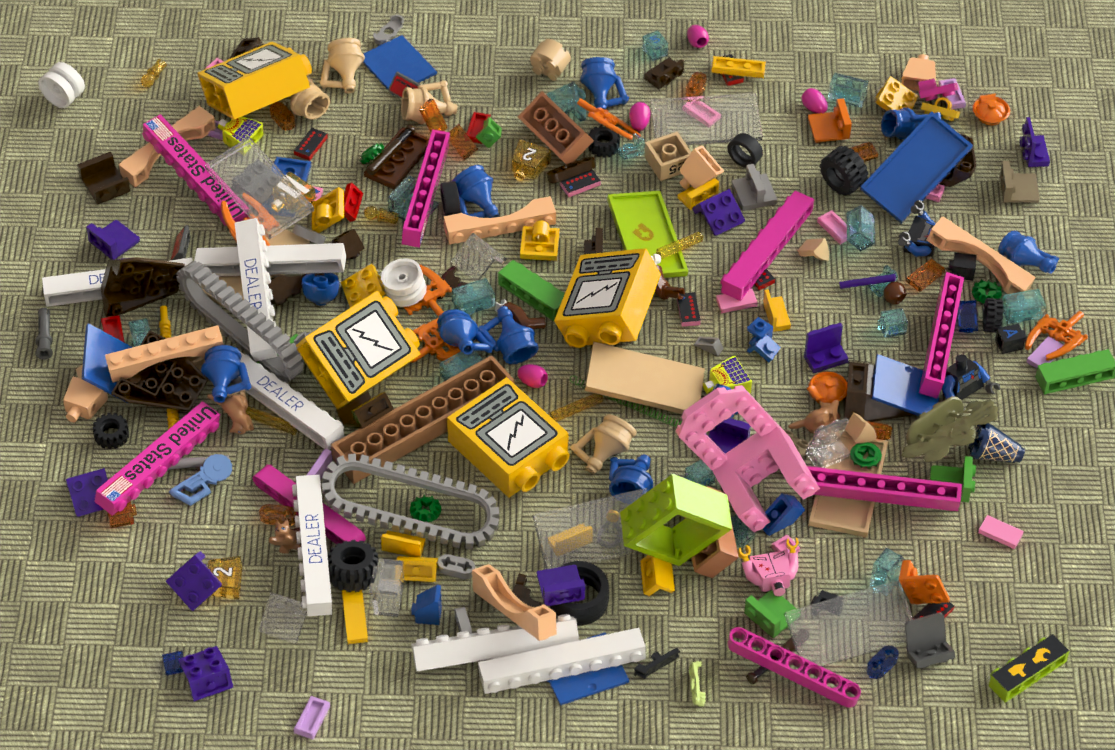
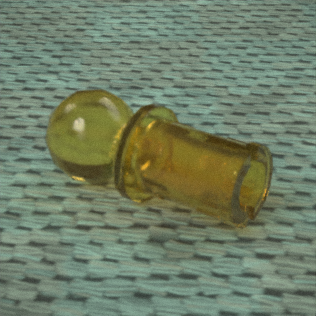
(153, 73)
(382, 215)

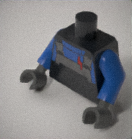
(915, 240)
(966, 378)

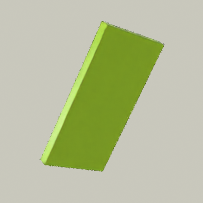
(650, 210)

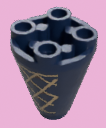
(995, 445)

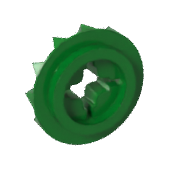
(371, 153)
(979, 293)
(860, 449)
(422, 514)

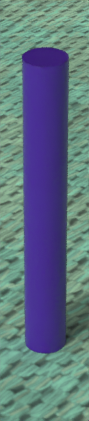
(867, 281)

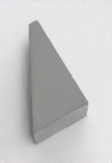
(709, 344)

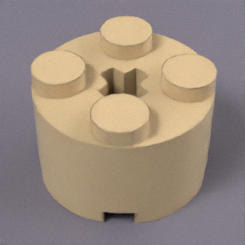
(550, 59)

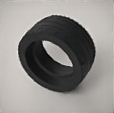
(589, 611)

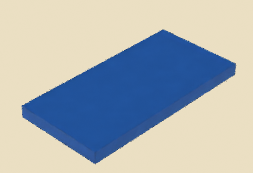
(916, 167)

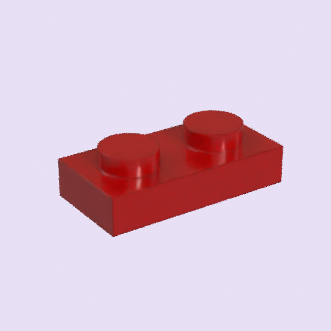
(352, 201)

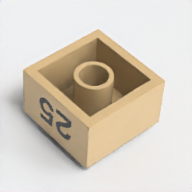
(666, 155)

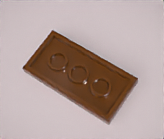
(401, 161)

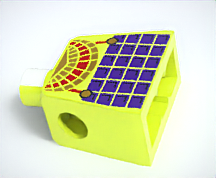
(240, 129)
(729, 374)

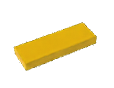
(738, 67)
(354, 617)

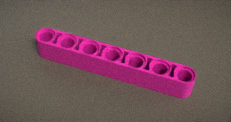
(280, 488)
(799, 675)

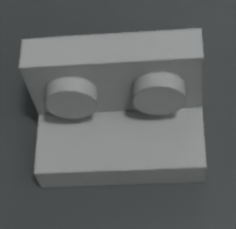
(754, 190)

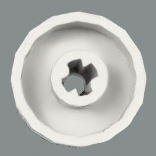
(61, 85)
(404, 282)

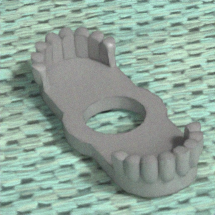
(395, 24)

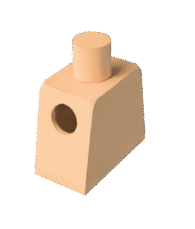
(918, 70)
(699, 168)
(83, 399)

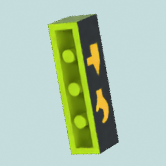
(1028, 668)

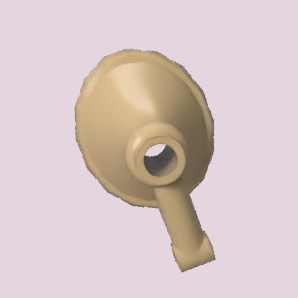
(345, 58)
(414, 98)
(310, 102)
(610, 439)

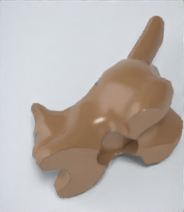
(235, 408)
(817, 418)
(285, 537)

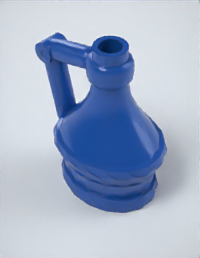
(599, 77)
(901, 122)
(476, 187)
(1024, 252)
(460, 330)
(515, 340)
(221, 368)
(630, 475)

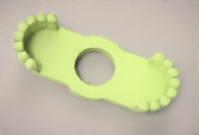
(697, 697)

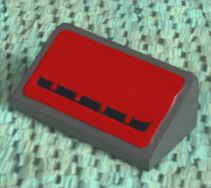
(400, 82)
(181, 244)

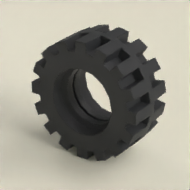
(604, 149)
(992, 314)
(113, 439)

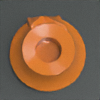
(991, 109)
(827, 387)

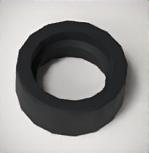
(750, 144)
(450, 198)

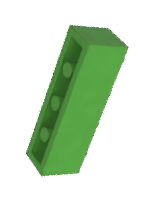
(531, 288)
(1075, 371)

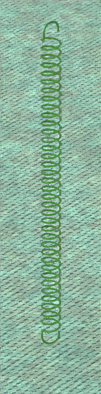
(636, 407)

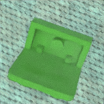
(957, 475)
(768, 612)

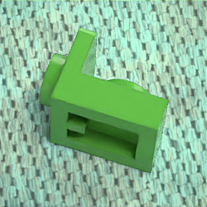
(490, 133)

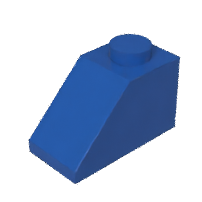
(782, 513)
(428, 606)

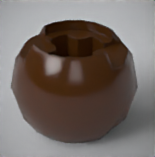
(894, 293)

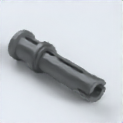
(44, 339)

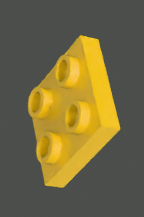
(895, 96)
(947, 113)
(328, 210)
(539, 242)
(362, 285)

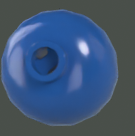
(320, 288)

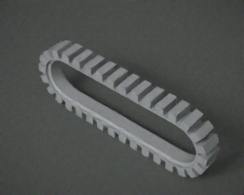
(196, 276)
(332, 498)

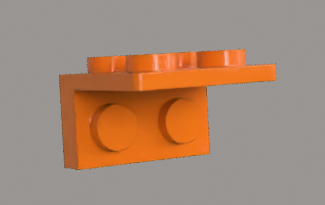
(831, 125)
(921, 588)

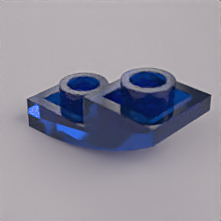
(967, 316)

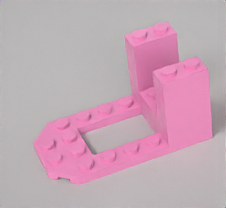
(751, 459)

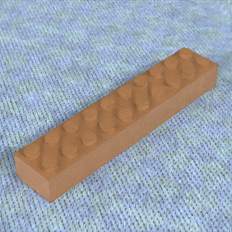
(419, 418)

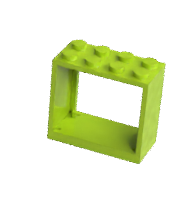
(705, 520)

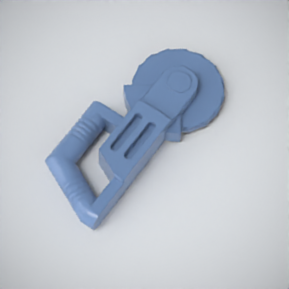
(215, 468)

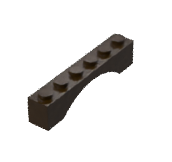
(284, 286)

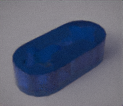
(879, 659)

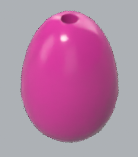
(697, 36)
(814, 101)
(639, 116)
(533, 375)

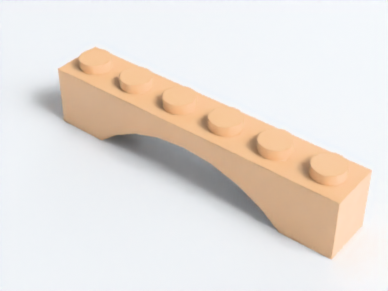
(192, 126)
(461, 226)
(950, 237)
(133, 360)
(491, 587)

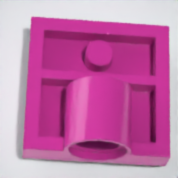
(929, 89)

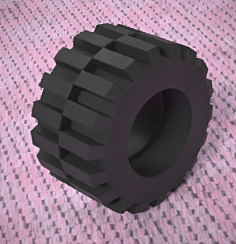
(844, 170)
(352, 565)

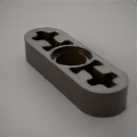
(571, 169)

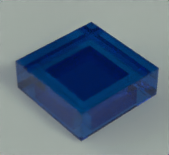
(171, 662)

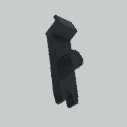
(657, 663)

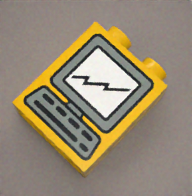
(255, 79)
(607, 297)
(358, 349)
(508, 438)

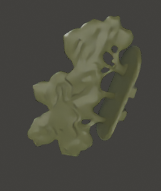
(946, 427)

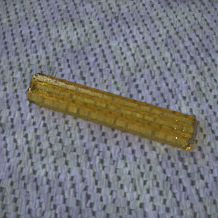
(680, 244)
(576, 406)
(270, 420)

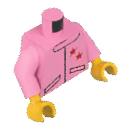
(772, 569)

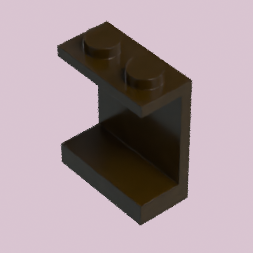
(103, 178)
(364, 410)

